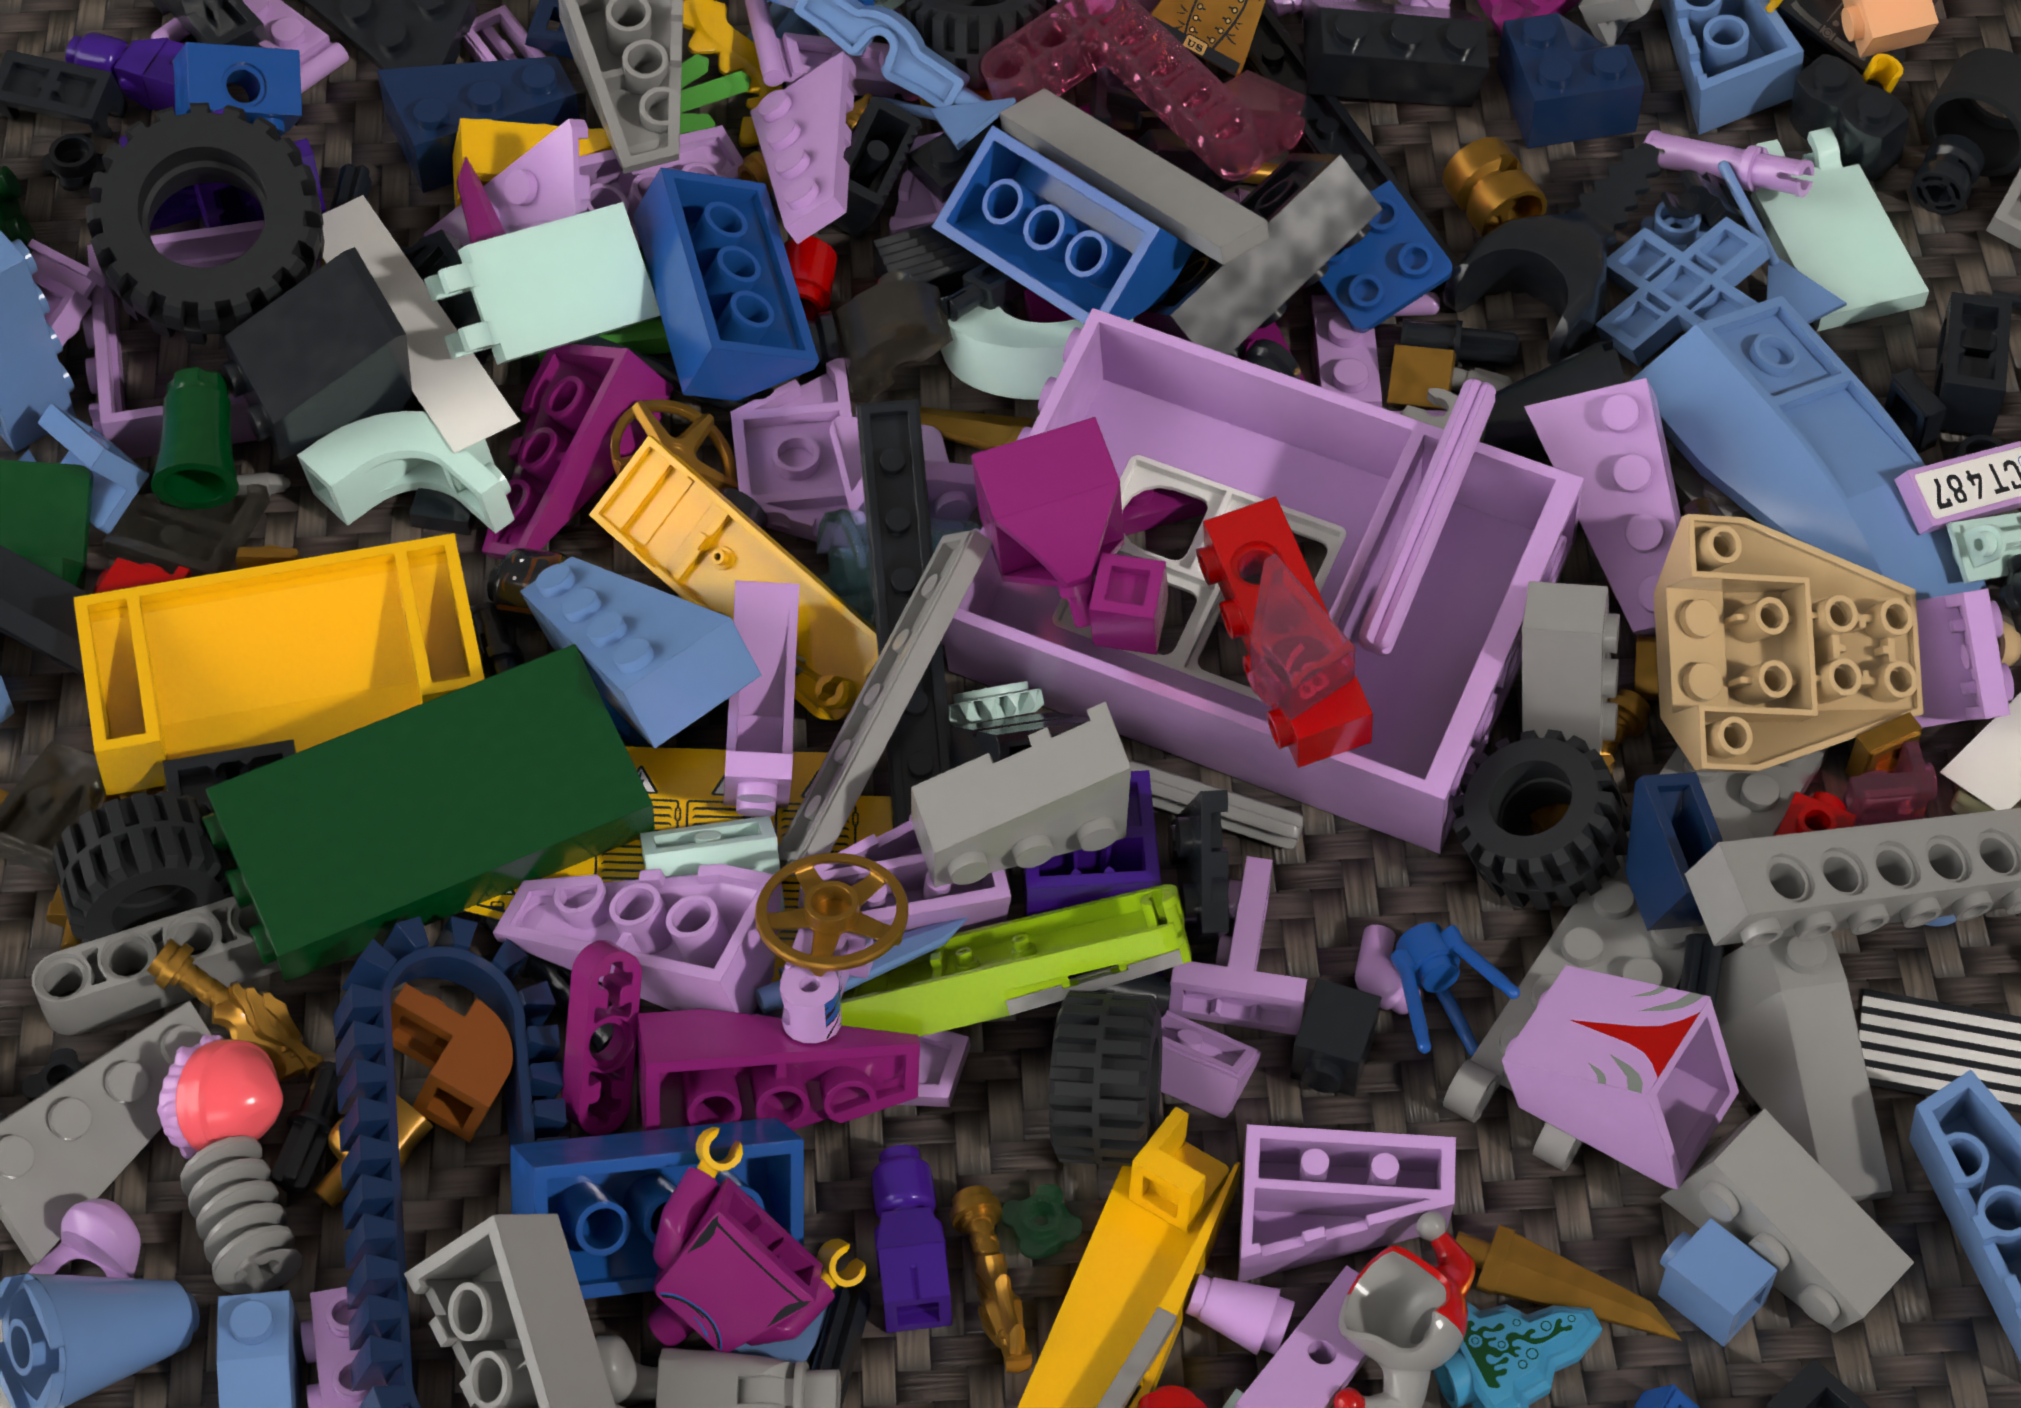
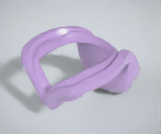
(97, 1233)

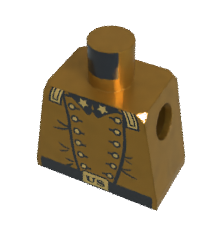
(1213, 28)

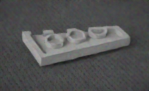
(86, 1131)

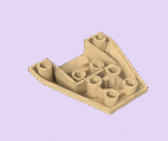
(1776, 646)

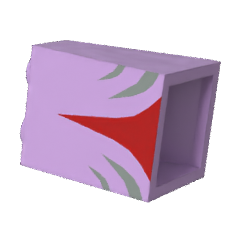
(1625, 1070)

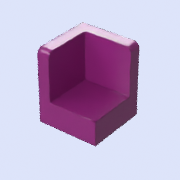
(1129, 603)

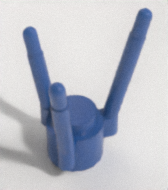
(1431, 960)

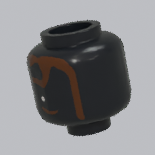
(513, 574)

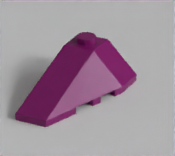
(568, 438)
(746, 1067)

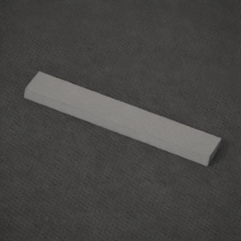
(1135, 176)
(884, 696)

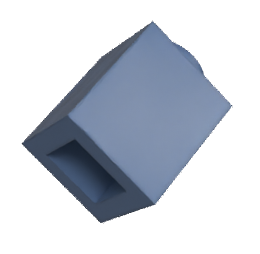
(1715, 1280)

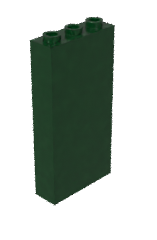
(427, 812)

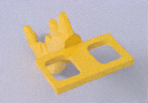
(735, 53)

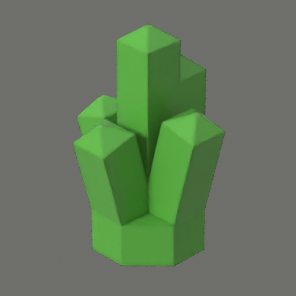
(705, 92)

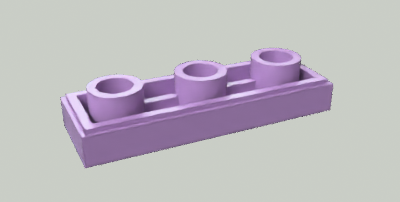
(1312, 1360)

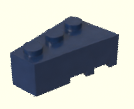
(429, 101)

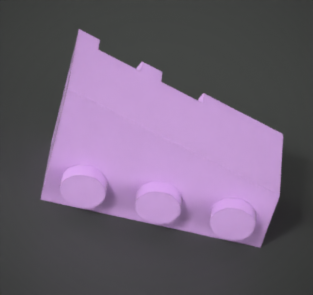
(900, 853)
(1336, 1193)

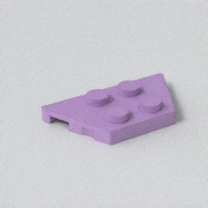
(535, 187)
(788, 451)

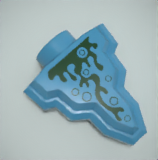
(1513, 1355)

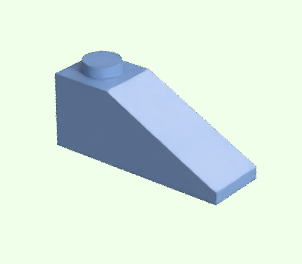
(259, 1351)

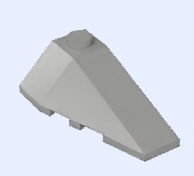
(632, 73)
(1801, 1055)

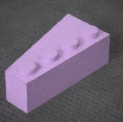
(1628, 486)

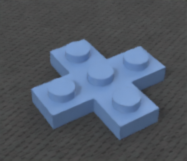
(1676, 287)

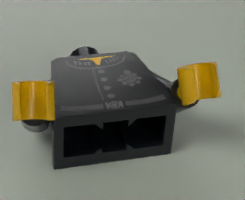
(1820, 31)

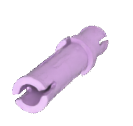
(1751, 166)

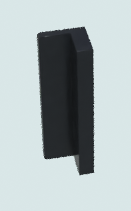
(39, 610)

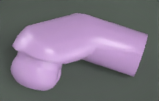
(1376, 971)

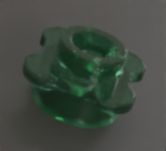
(1038, 1240)

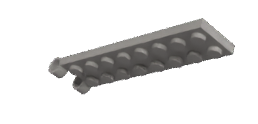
(1611, 938)

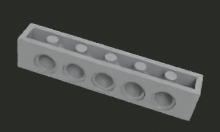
(1859, 877)

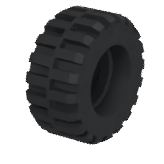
(190, 152)

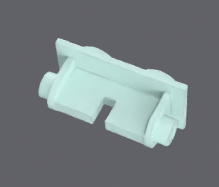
(1985, 545)

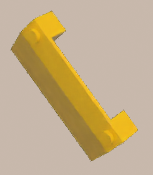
(271, 654)

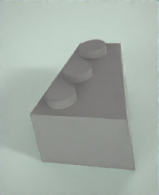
(1569, 662)
(1026, 807)
(1795, 1218)

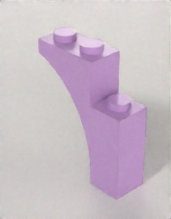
(763, 711)

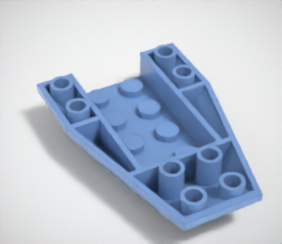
(1798, 442)

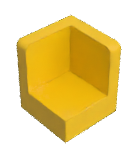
(1174, 1176)

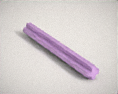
(1427, 517)

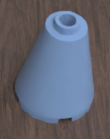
(86, 1333)

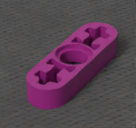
(588, 1012)

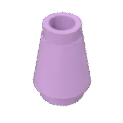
(1242, 1312)

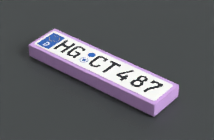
(1963, 487)

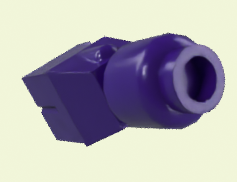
(140, 69)
(909, 1243)

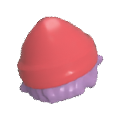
(218, 1093)

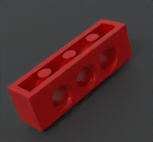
(1231, 552)

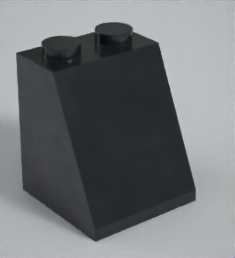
(320, 358)

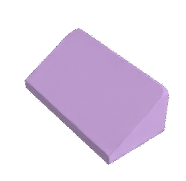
(1204, 1065)

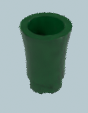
(196, 442)

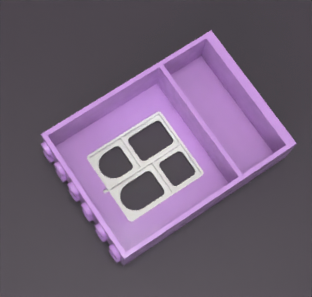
(1343, 478)

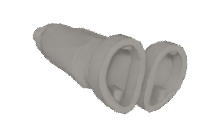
(715, 1379)

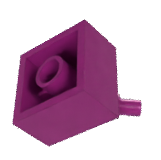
(1052, 509)

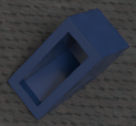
(1666, 838)

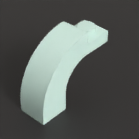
(1006, 353)
(399, 454)

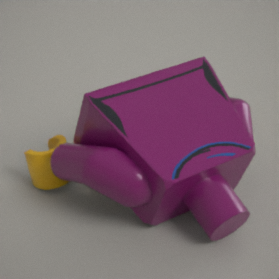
(734, 1267)

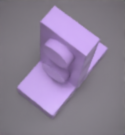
(1233, 988)

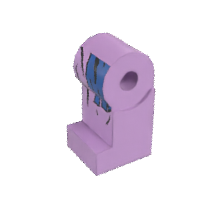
(814, 1002)

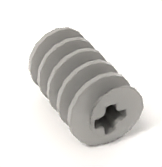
(240, 1217)

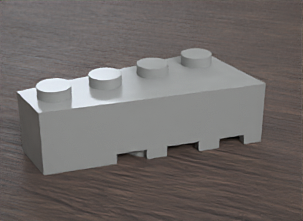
(514, 1315)

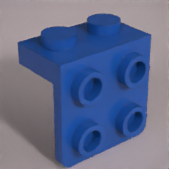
(1387, 267)

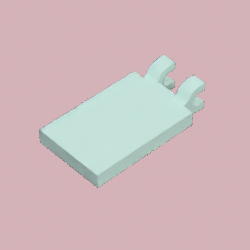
(1841, 237)
(549, 285)

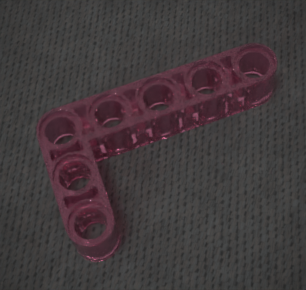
(1087, 34)

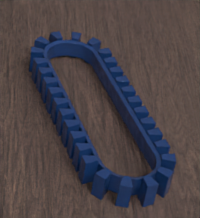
(371, 1124)

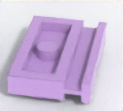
(65, 287)

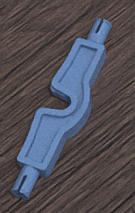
(908, 60)

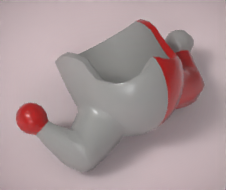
(1408, 1316)

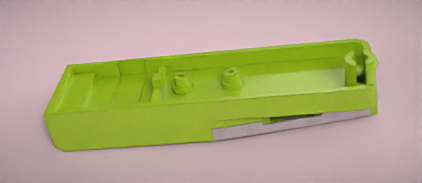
(1025, 964)

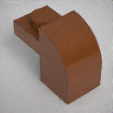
(465, 1056)

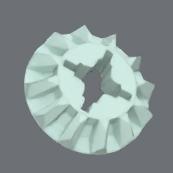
(994, 703)

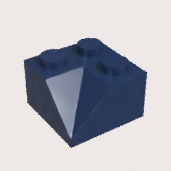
(1567, 81)

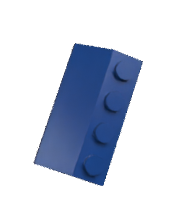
(1059, 233)
(723, 284)
(618, 1184)

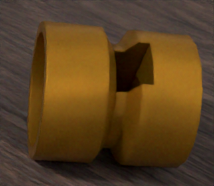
(1491, 185)

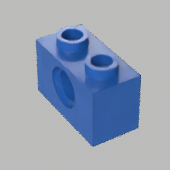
(266, 74)

